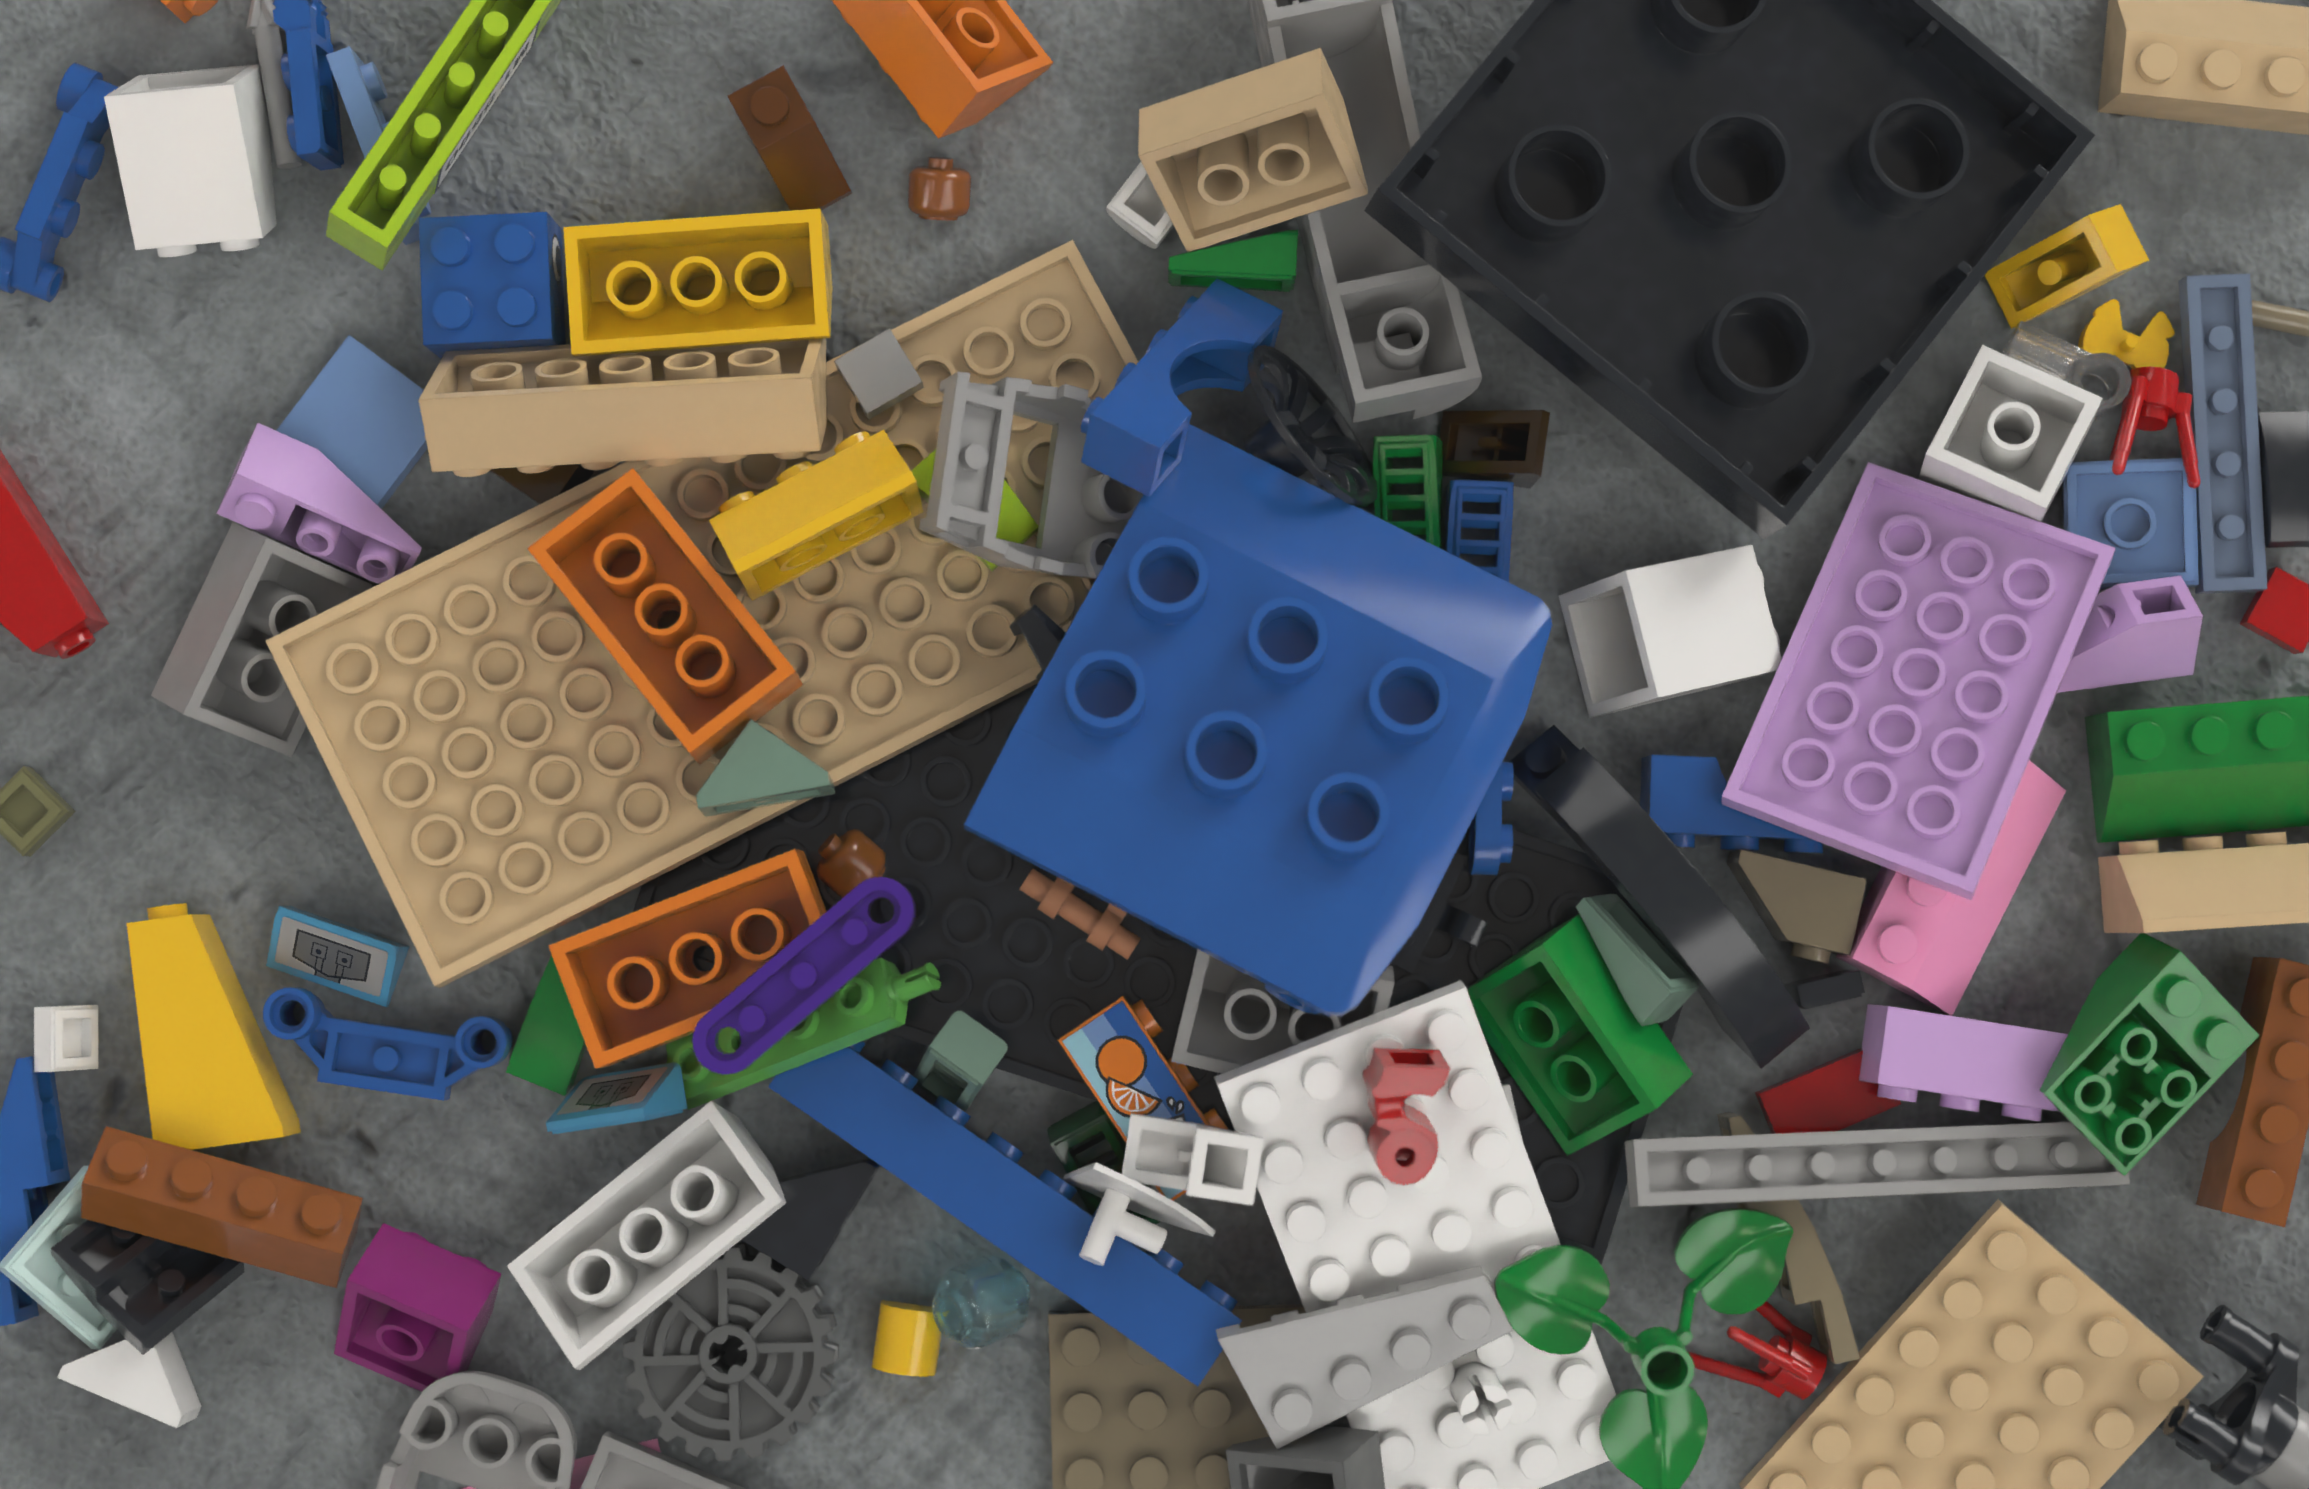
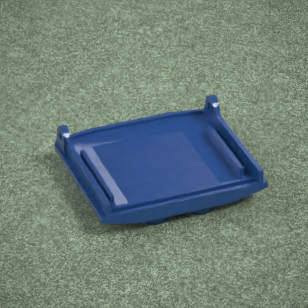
(1268, 726)

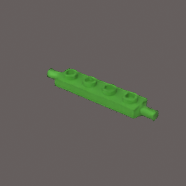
(860, 1010)

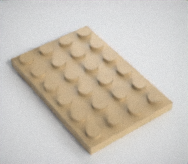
(1988, 1380)

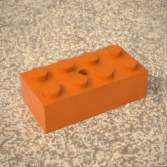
(628, 566)
(637, 974)

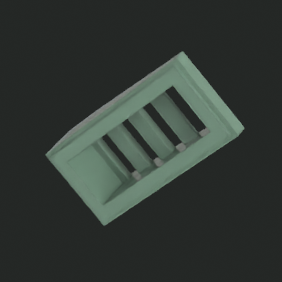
(1640, 964)
(960, 1060)

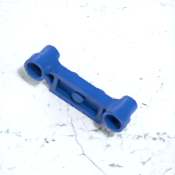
(52, 203)
(381, 1054)

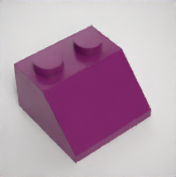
(414, 1309)

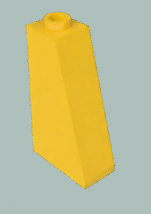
(199, 1039)

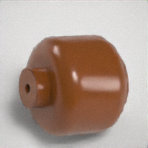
(939, 190)
(849, 861)

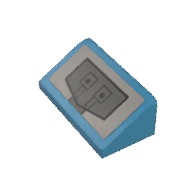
(335, 955)
(621, 1099)

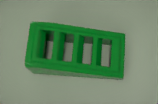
(1247, 264)
(1404, 446)

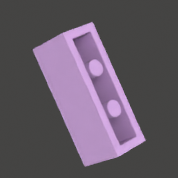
(1959, 1059)

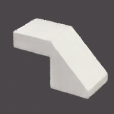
(1193, 1158)

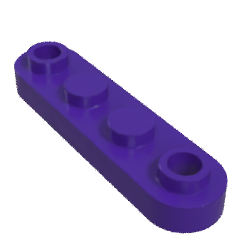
(803, 975)

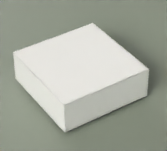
(65, 1038)

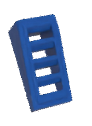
(1480, 492)

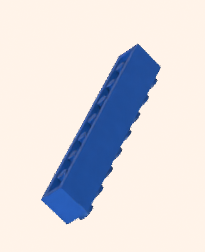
(1010, 1206)

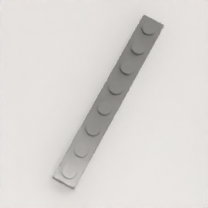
(1863, 1164)

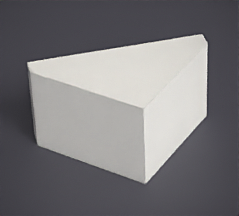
(147, 1383)

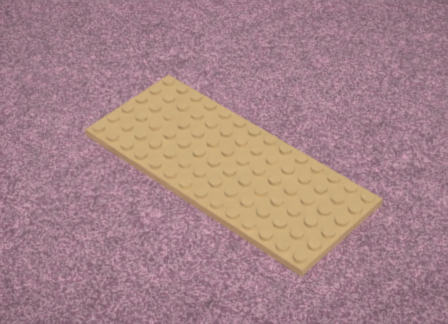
(528, 776)

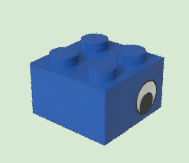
(491, 282)

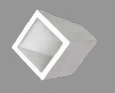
(194, 158)
(1671, 630)

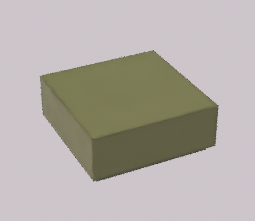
(30, 811)

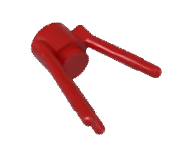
(2148, 407)
(1787, 1361)

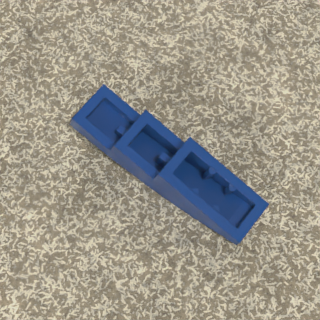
(30, 1160)

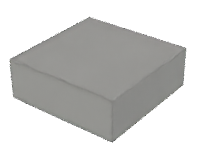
(879, 374)

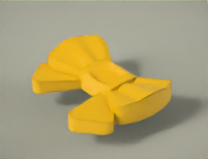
(2106, 335)

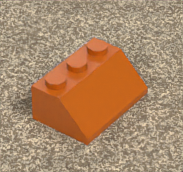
(949, 55)

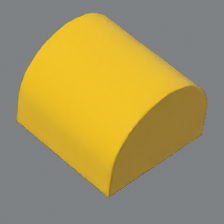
(906, 1340)

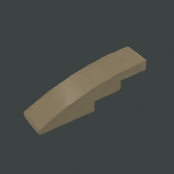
(1806, 1267)

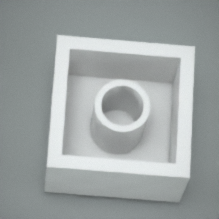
(2009, 435)

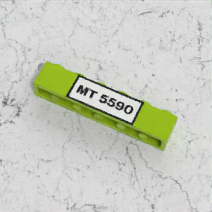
(434, 125)

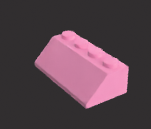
(1934, 939)

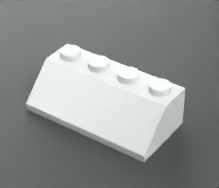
(648, 1232)

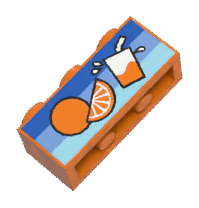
(1130, 1071)

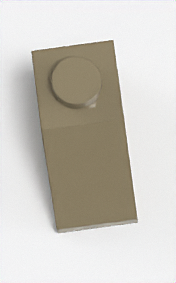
(1801, 903)

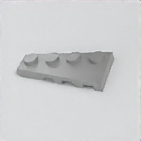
(1341, 1357)

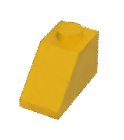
(2066, 265)

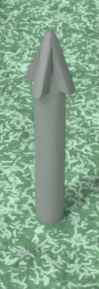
(276, 93)

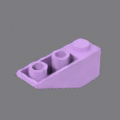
(314, 507)
(2136, 636)

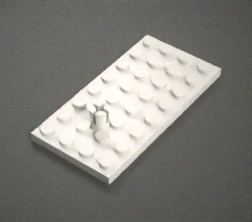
(1346, 1231)

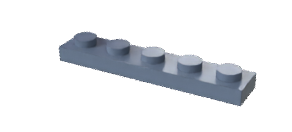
(2225, 431)

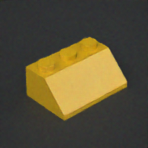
(817, 512)

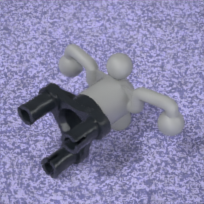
(2256, 1424)

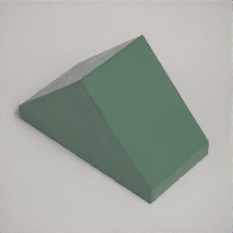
(761, 773)

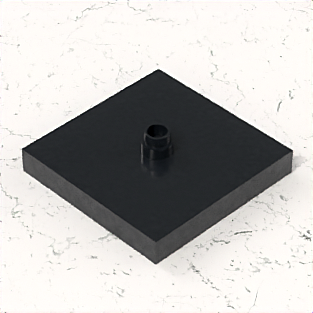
(1731, 213)

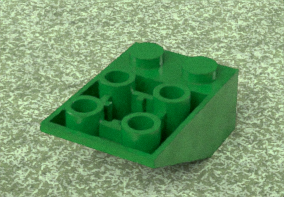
(2143, 1050)

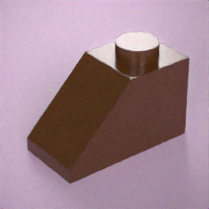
(789, 142)

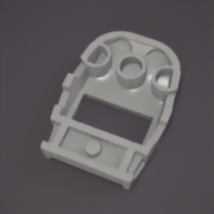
(1080, 506)
(483, 1436)

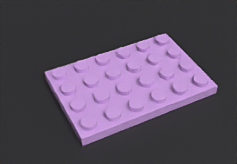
(1918, 679)

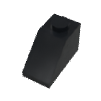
(813, 1215)

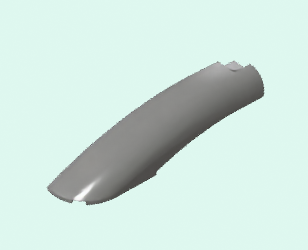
(1384, 310)

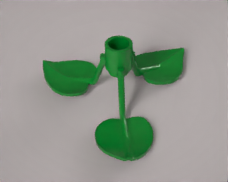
(1558, 1294)

